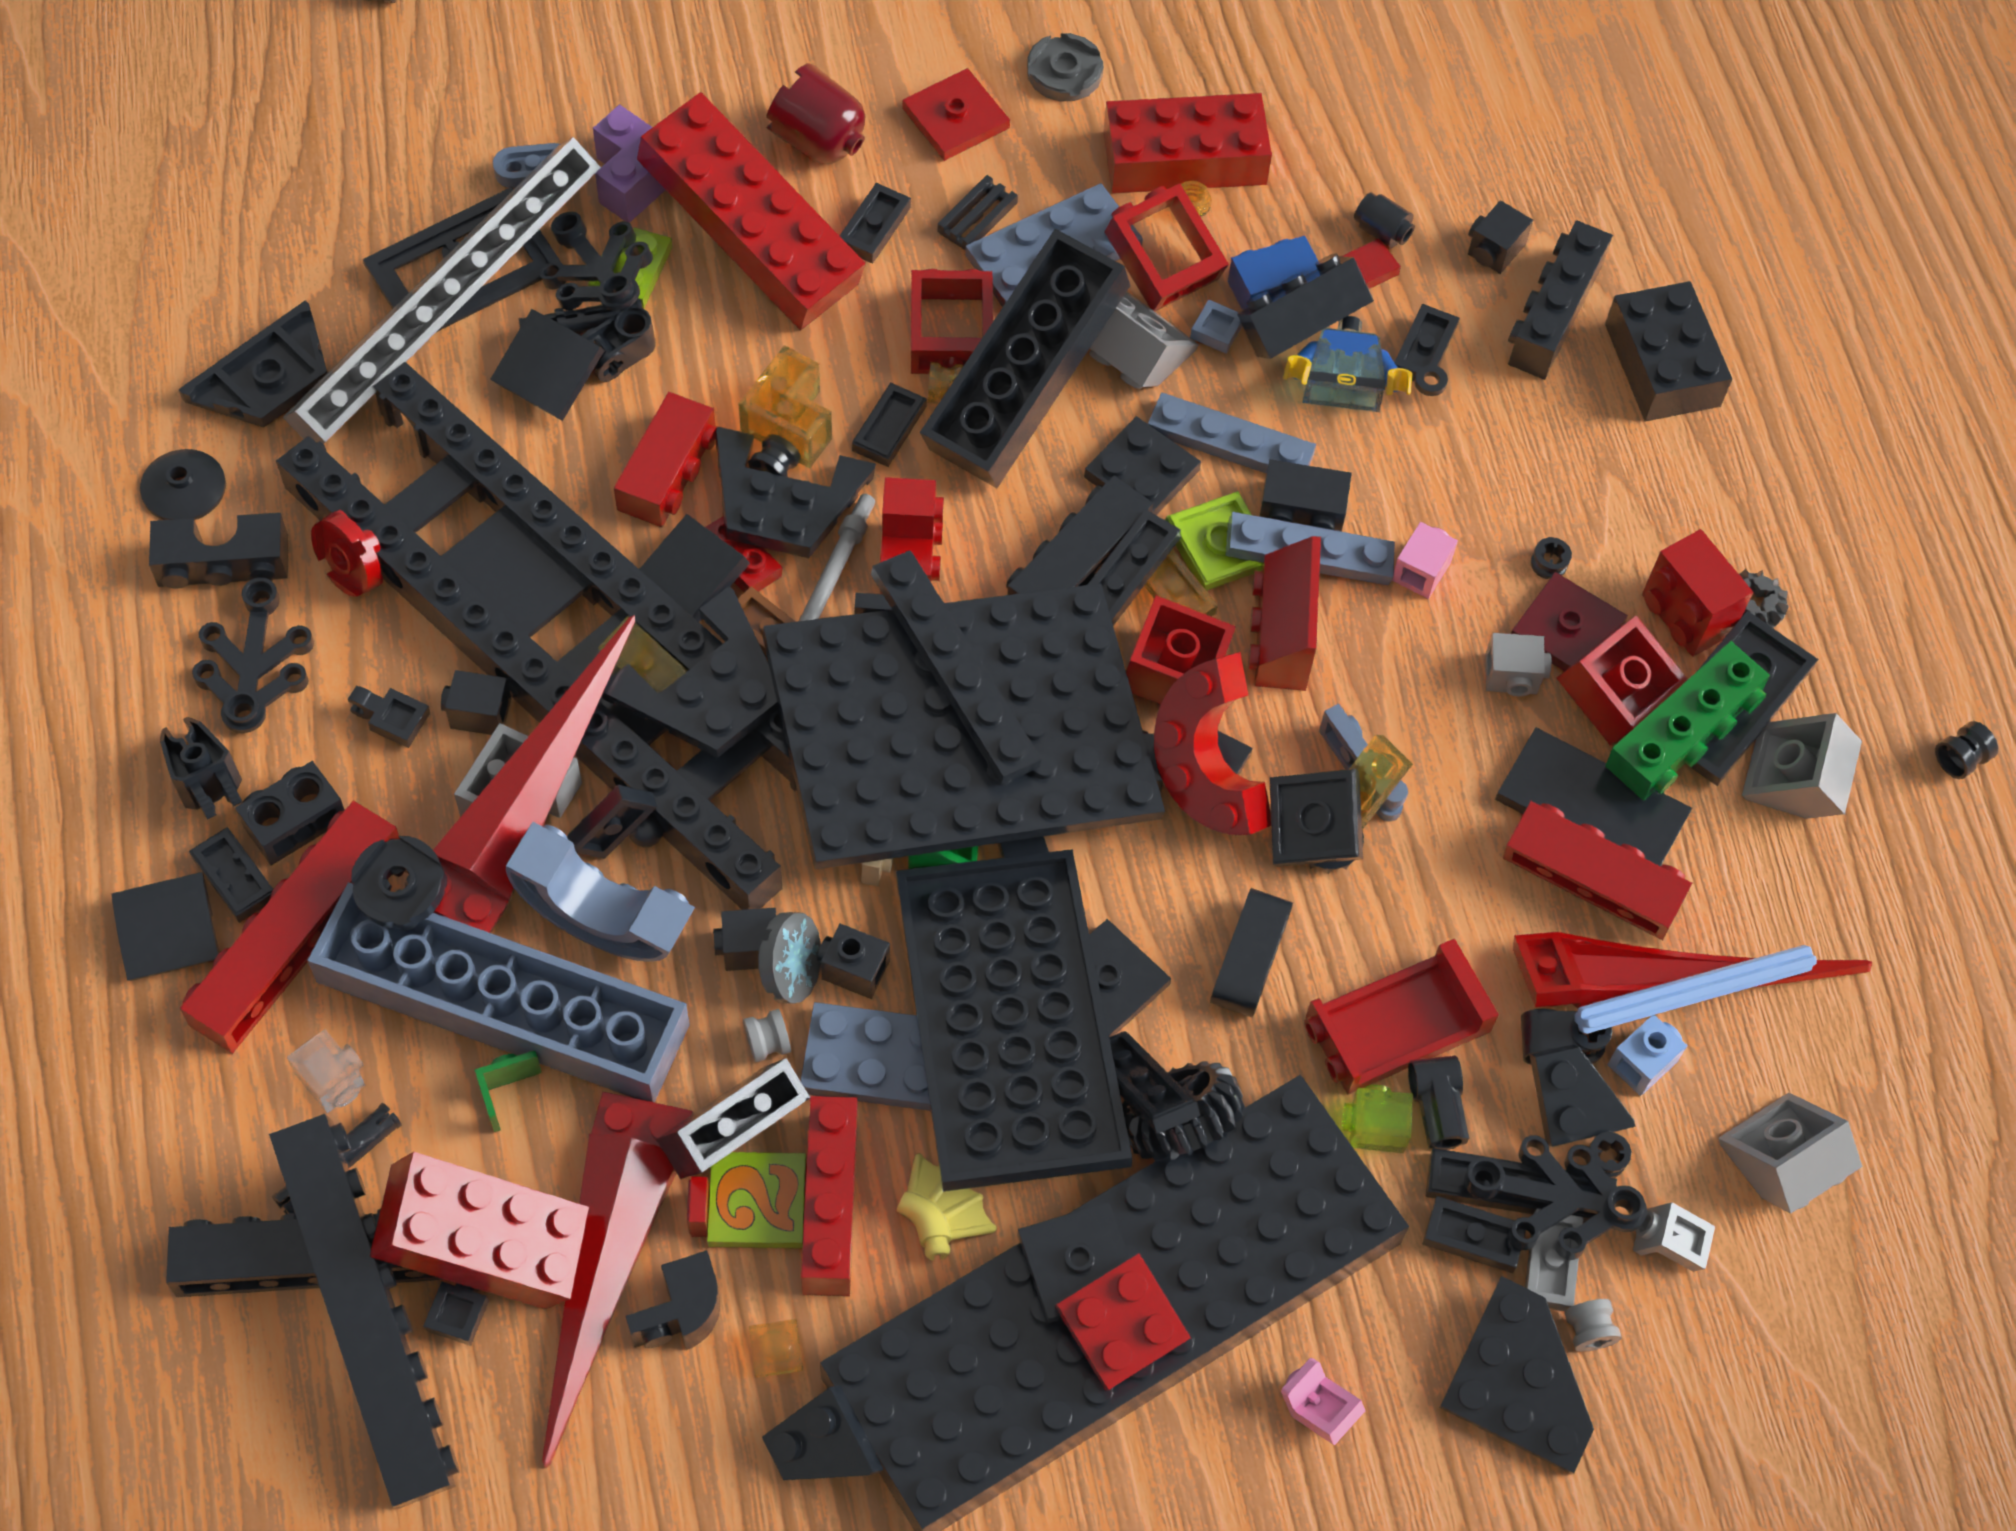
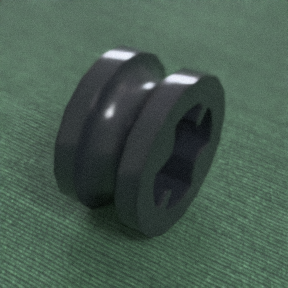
(1553, 546)
(1619, 1144)

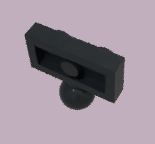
(619, 814)

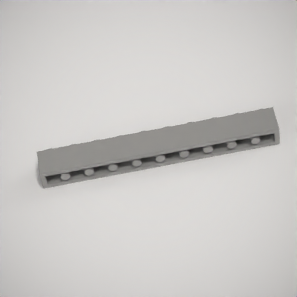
(442, 292)

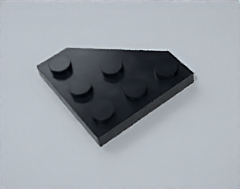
(1521, 1381)

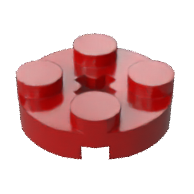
(348, 553)

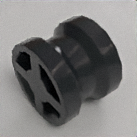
(776, 456)

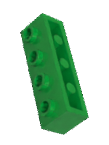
(1688, 721)

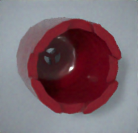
(817, 117)

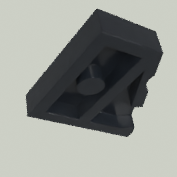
(822, 1441)

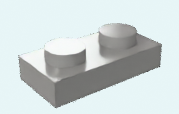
(1549, 1272)

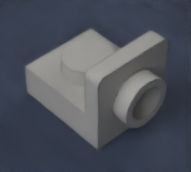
(1675, 1235)

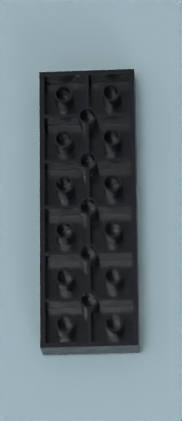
(1237, 1235)

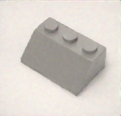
(1141, 344)

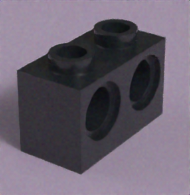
(297, 820)

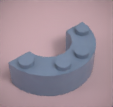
(590, 906)

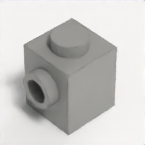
(1516, 664)

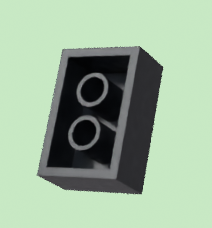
(1668, 351)

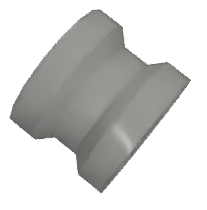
(767, 1035)
(1593, 1325)

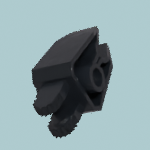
(202, 769)

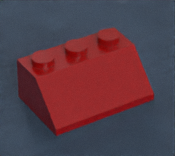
(1286, 616)

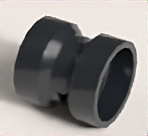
(1970, 747)

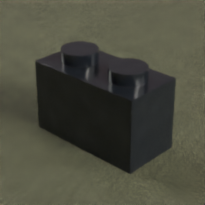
(1305, 495)

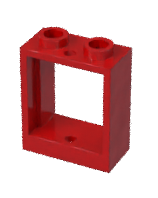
(952, 285)
(1156, 291)

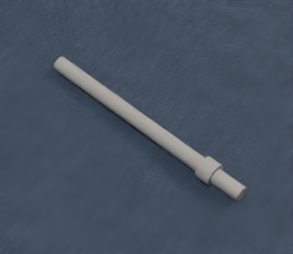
(851, 533)

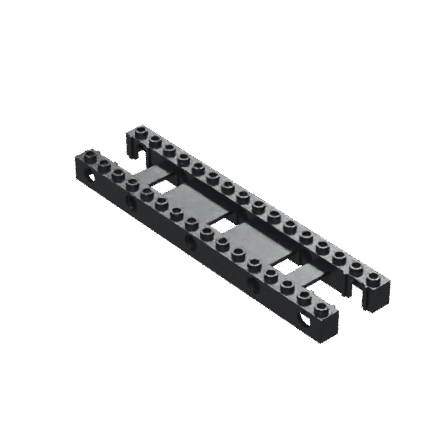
(518, 577)

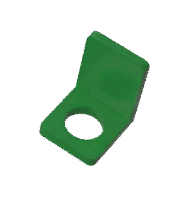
(504, 1071)

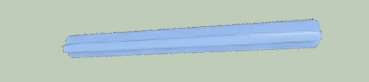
(1694, 989)

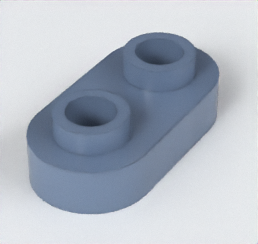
(520, 159)

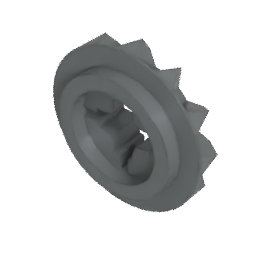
(1775, 599)

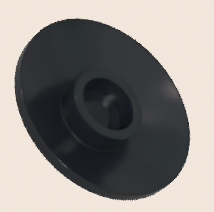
(184, 498)

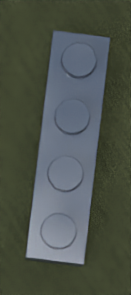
(1226, 435)
(1340, 552)

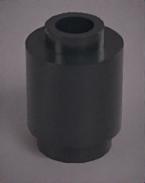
(1384, 219)

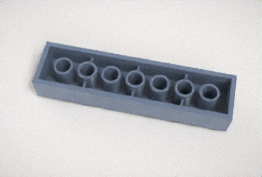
(505, 997)

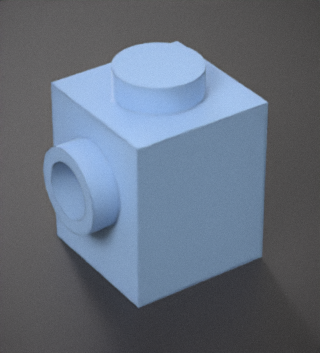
(1647, 1054)

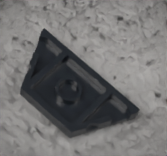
(264, 373)

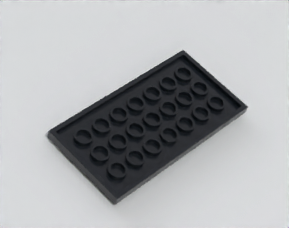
(1011, 1021)

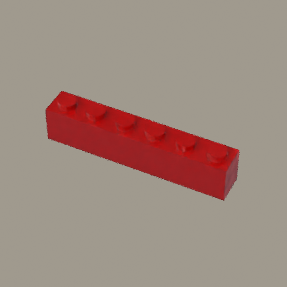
(283, 934)

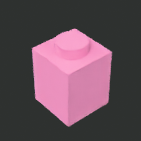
(1424, 559)

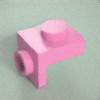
(1320, 1402)

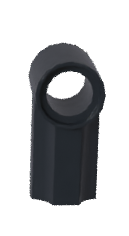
(1439, 1088)

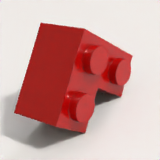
(912, 522)

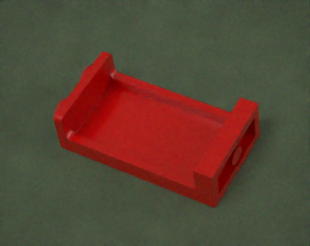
(1401, 1019)

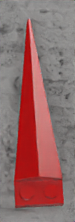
(521, 793)
(1588, 970)
(624, 1189)

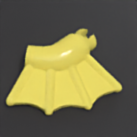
(941, 1214)

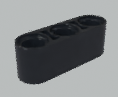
(1251, 952)

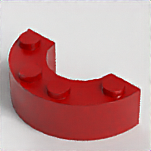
(1190, 752)

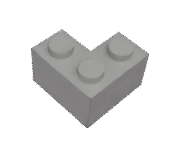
(494, 756)

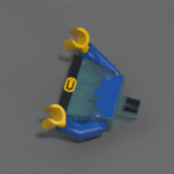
(1347, 369)

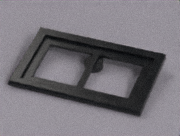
(444, 234)

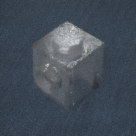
(328, 1071)

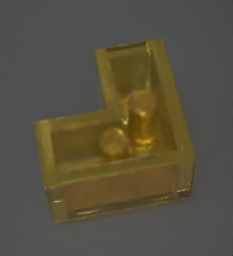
(784, 405)

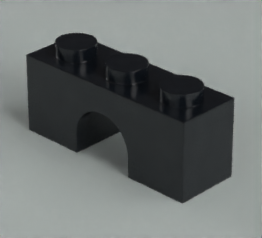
(254, 551)

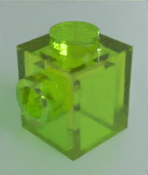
(1379, 1119)

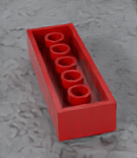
(750, 210)

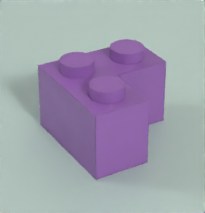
(622, 181)

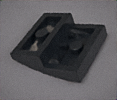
(547, 364)
(165, 926)

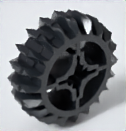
(1219, 1108)

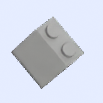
(1804, 766)
(1792, 1151)

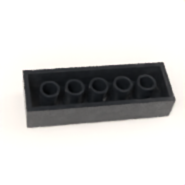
(1026, 358)

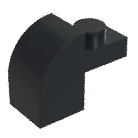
(692, 1306)

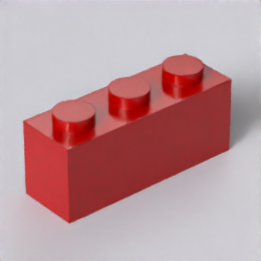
(666, 460)

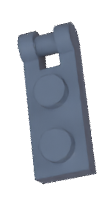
(1346, 741)

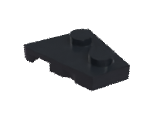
(1574, 1097)

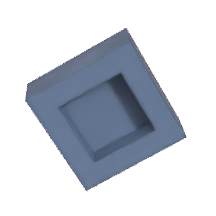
(1216, 326)

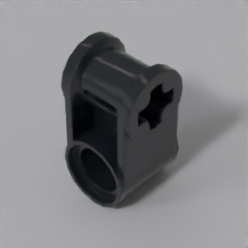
(621, 346)
(1554, 1029)

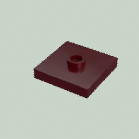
(1568, 620)

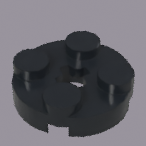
(406, 906)

